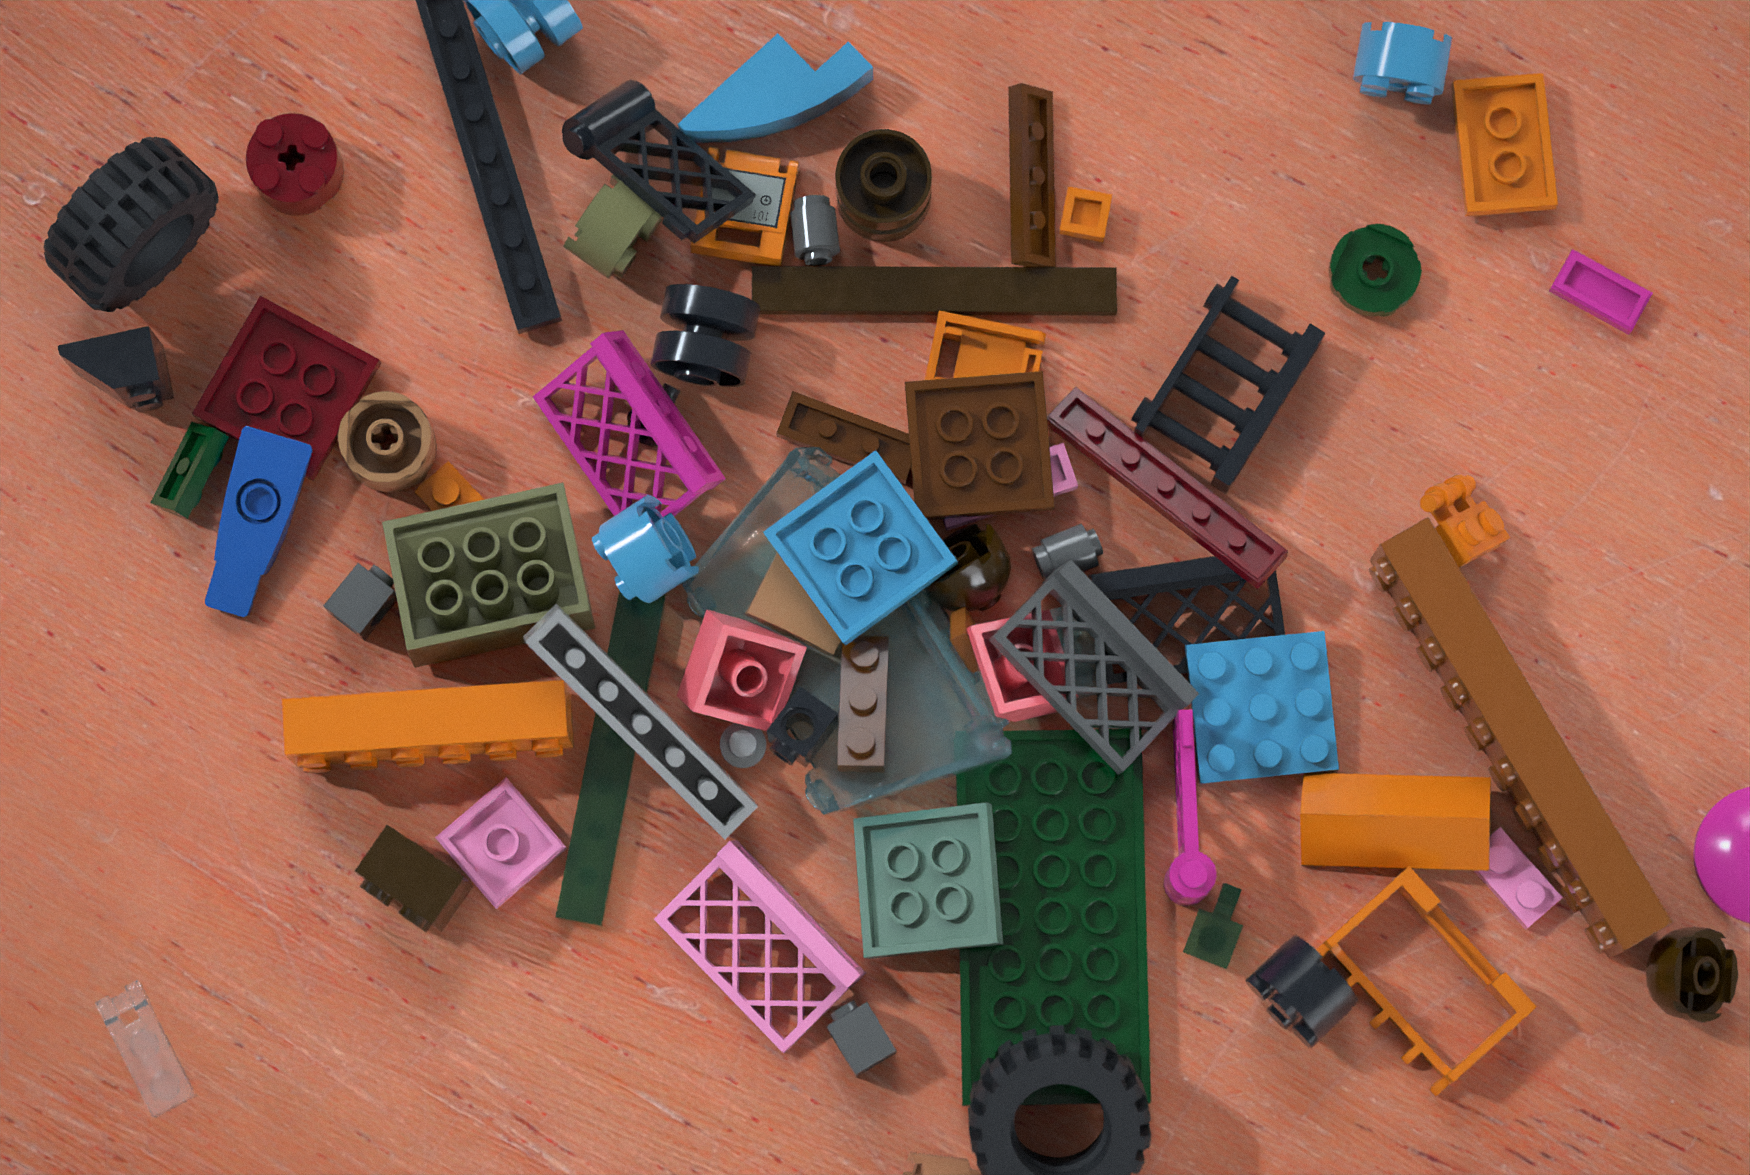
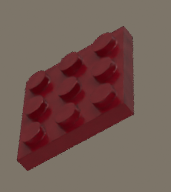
(286, 381)

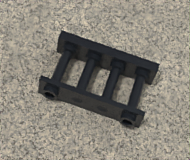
(1247, 422)

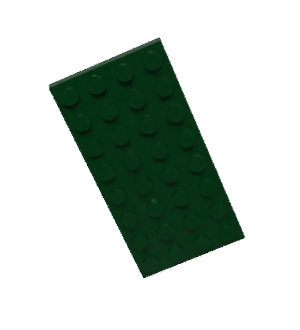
(1067, 905)

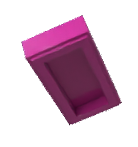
(1600, 292)

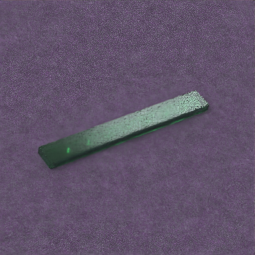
(607, 773)

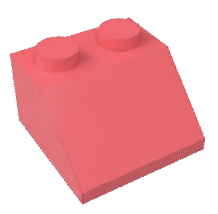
(740, 671)
(1007, 688)

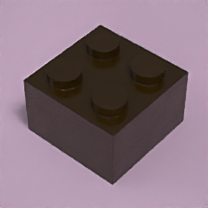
(414, 878)

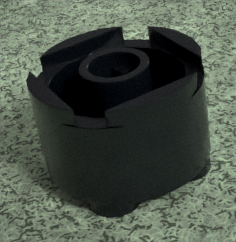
(1302, 990)

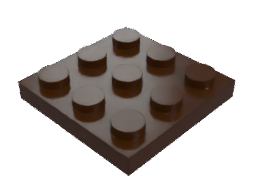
(979, 445)

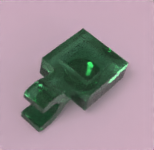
(1214, 934)

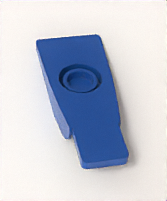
(255, 516)

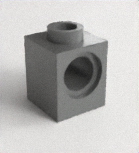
(362, 599)
(860, 1037)

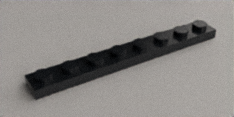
(489, 164)

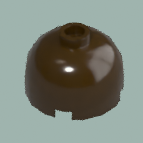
(980, 572)
(1692, 974)

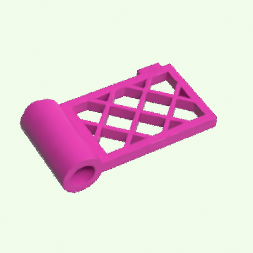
(1191, 872)

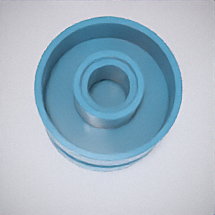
(512, 25)

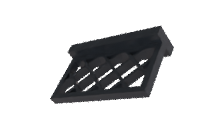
(1179, 576)

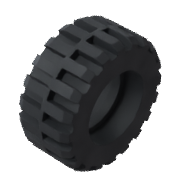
(130, 224)
(1059, 1060)

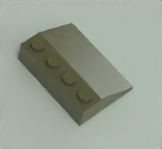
(485, 573)

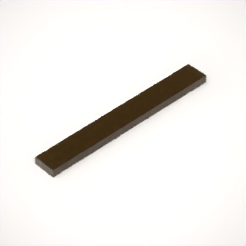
(935, 289)

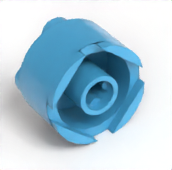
(1402, 61)
(646, 550)

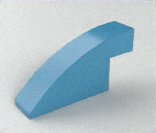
(776, 94)

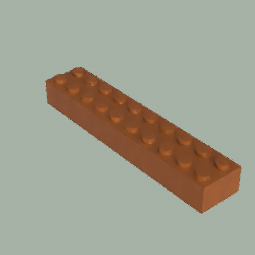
(1518, 739)

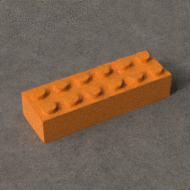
(428, 724)

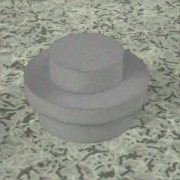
(742, 745)

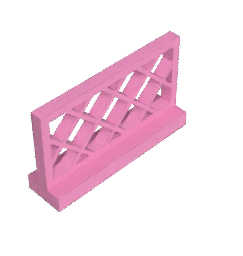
(788, 917)

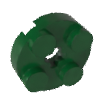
(1399, 261)

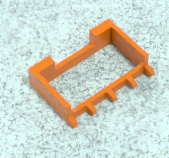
(1499, 985)

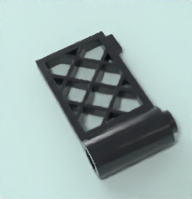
(626, 116)

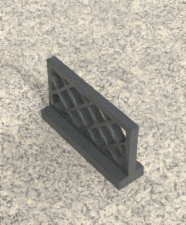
(1112, 634)

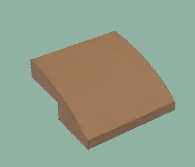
(789, 610)

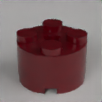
(280, 142)

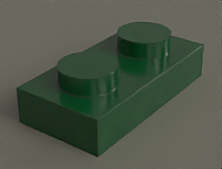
(189, 470)

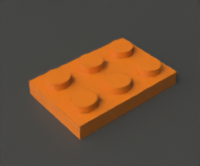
(1504, 144)

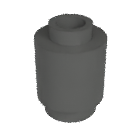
(814, 230)
(1072, 544)

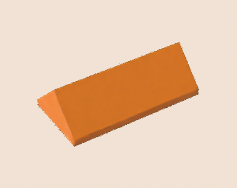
(1395, 821)

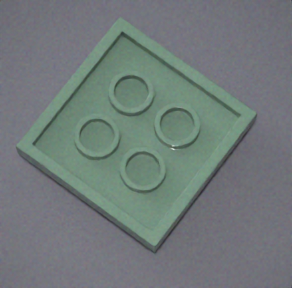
(927, 881)

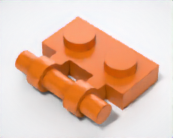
(1464, 526)

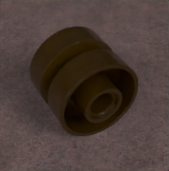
(883, 185)

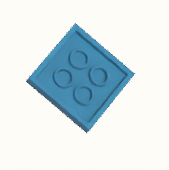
(860, 547)
(1262, 707)

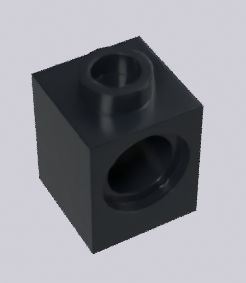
(802, 708)

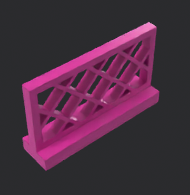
(650, 406)

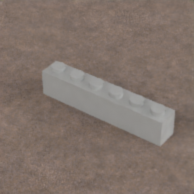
(640, 721)

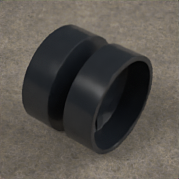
(707, 325)

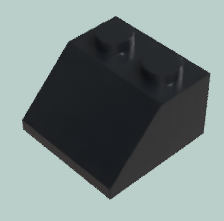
(123, 365)

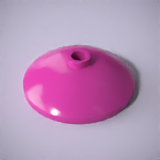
(1724, 854)

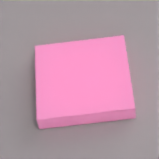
(501, 843)

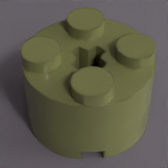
(612, 228)

